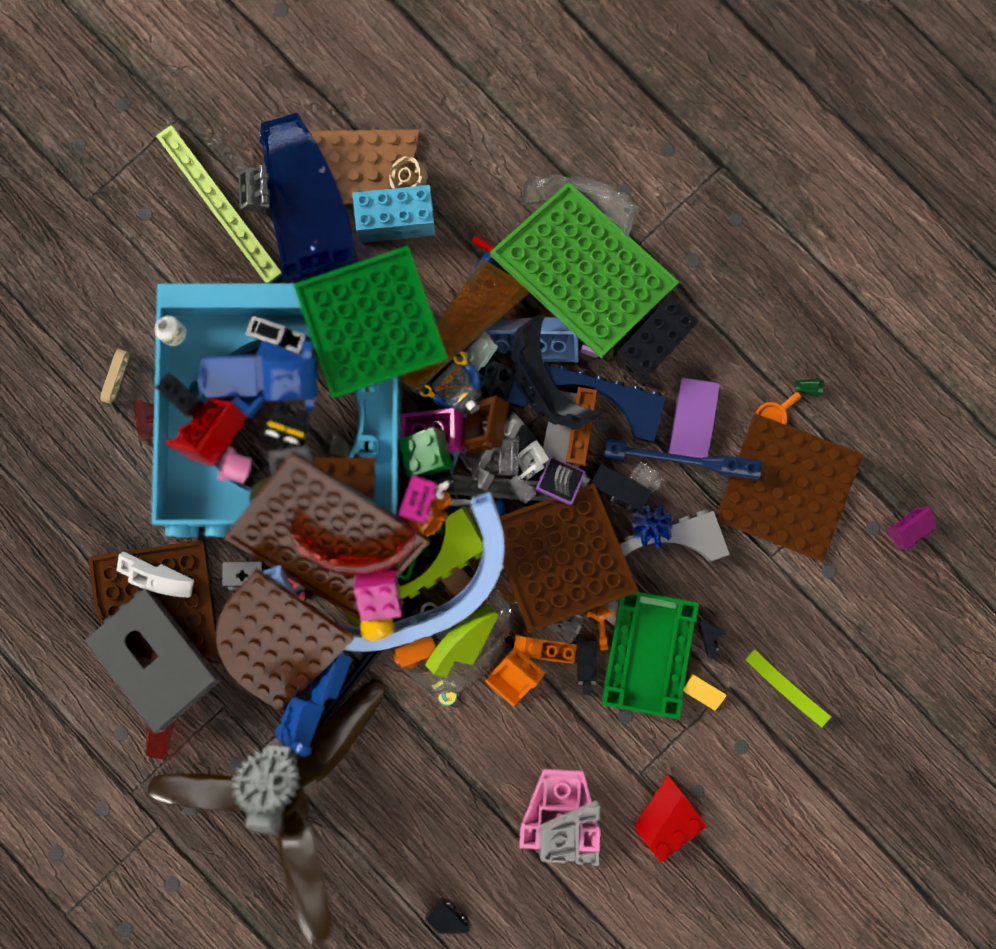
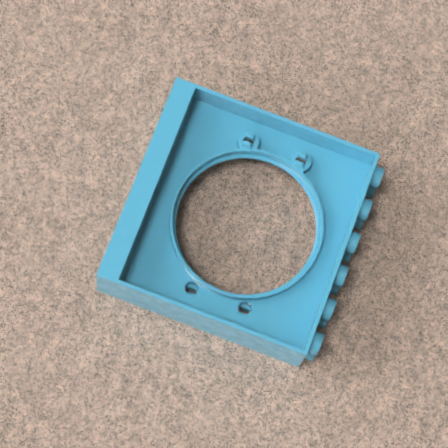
(215, 324)

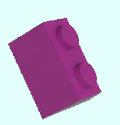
(912, 527)

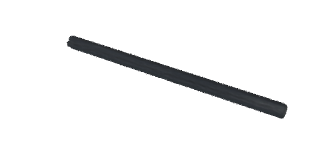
(361, 669)

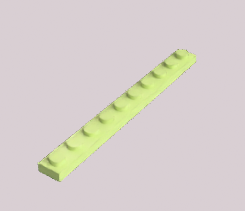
(219, 205)

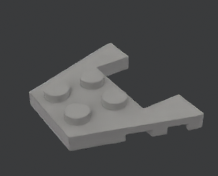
(477, 461)
(561, 837)

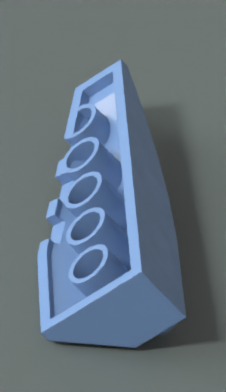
(556, 339)

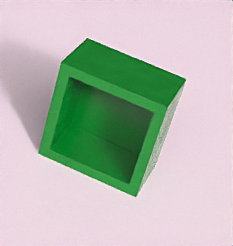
(425, 453)

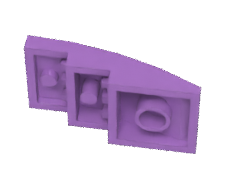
(694, 417)

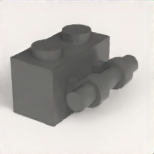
(254, 189)

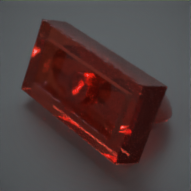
(143, 411)

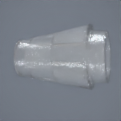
(522, 489)

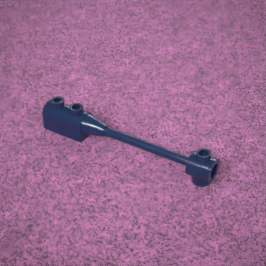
(724, 465)

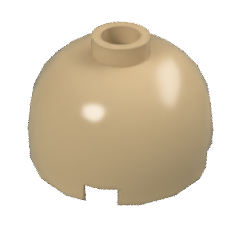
(408, 173)

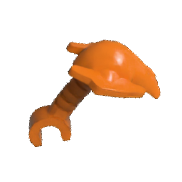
(600, 614)

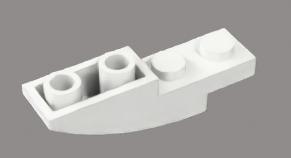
(152, 578)

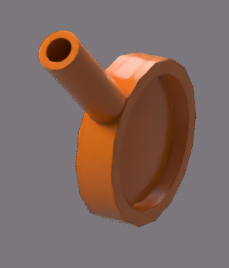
(777, 412)

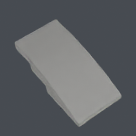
(558, 437)

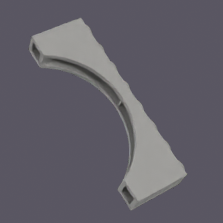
(697, 533)

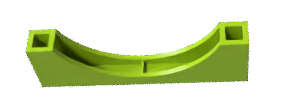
(460, 544)

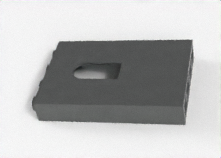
(172, 680)

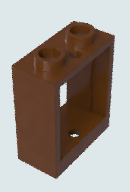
(497, 413)

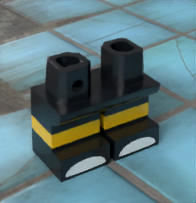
(287, 428)

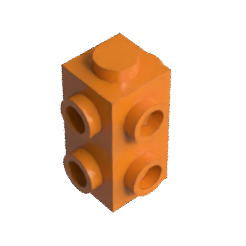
(410, 653)

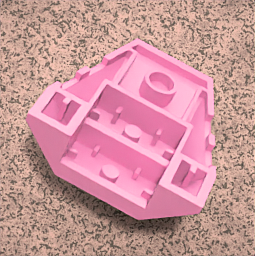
(554, 796)

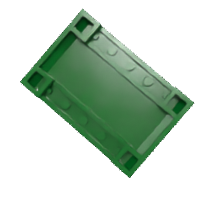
(649, 654)

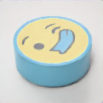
(447, 698)

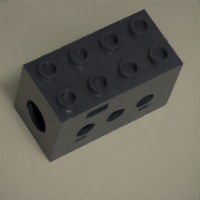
(655, 340)

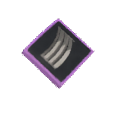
(560, 480)

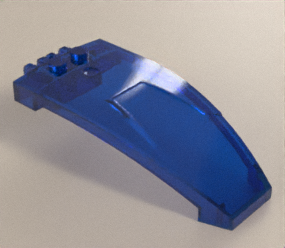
(304, 202)

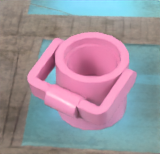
(233, 466)

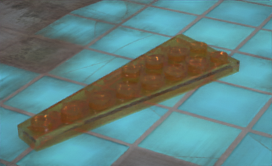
(475, 309)

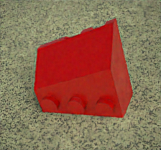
(209, 431)
(668, 821)

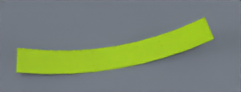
(786, 688)

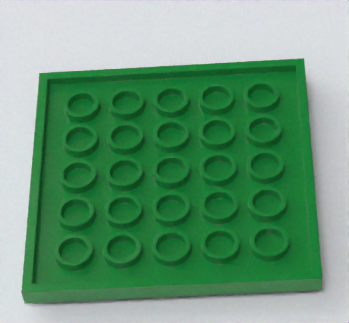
(370, 322)

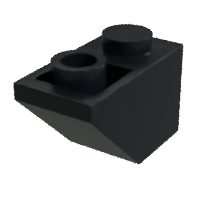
(446, 919)

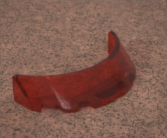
(352, 565)

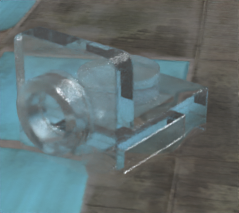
(647, 477)

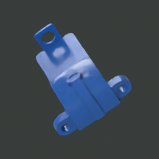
(267, 375)
(303, 714)

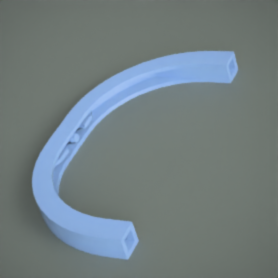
(451, 612)

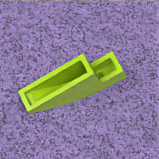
(463, 641)

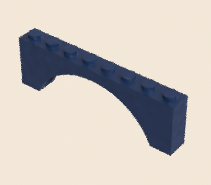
(639, 407)

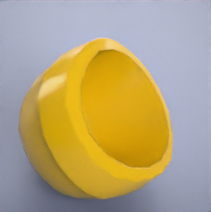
(376, 629)

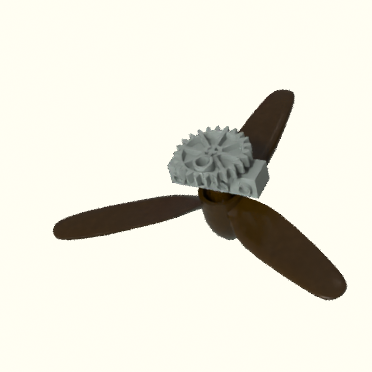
(275, 797)

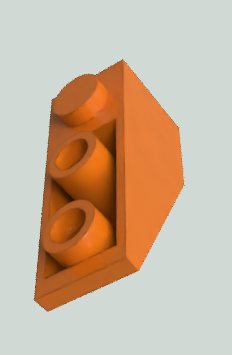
(546, 649)

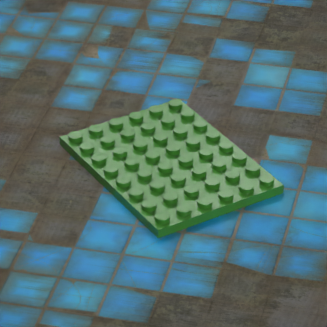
(584, 269)

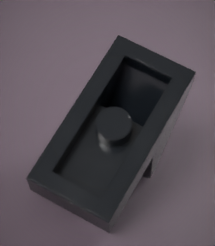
(707, 633)

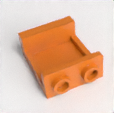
(515, 676)

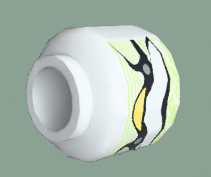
(170, 331)

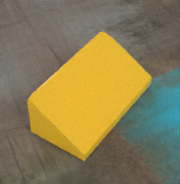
(704, 692)

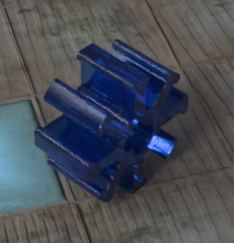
(652, 525)

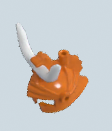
(436, 516)

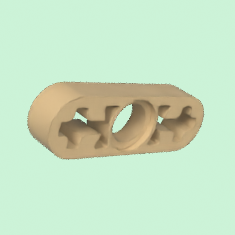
(114, 376)

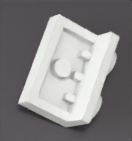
(532, 460)

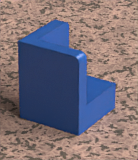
(249, 404)

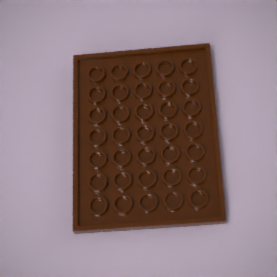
(328, 515)

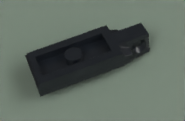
(586, 665)

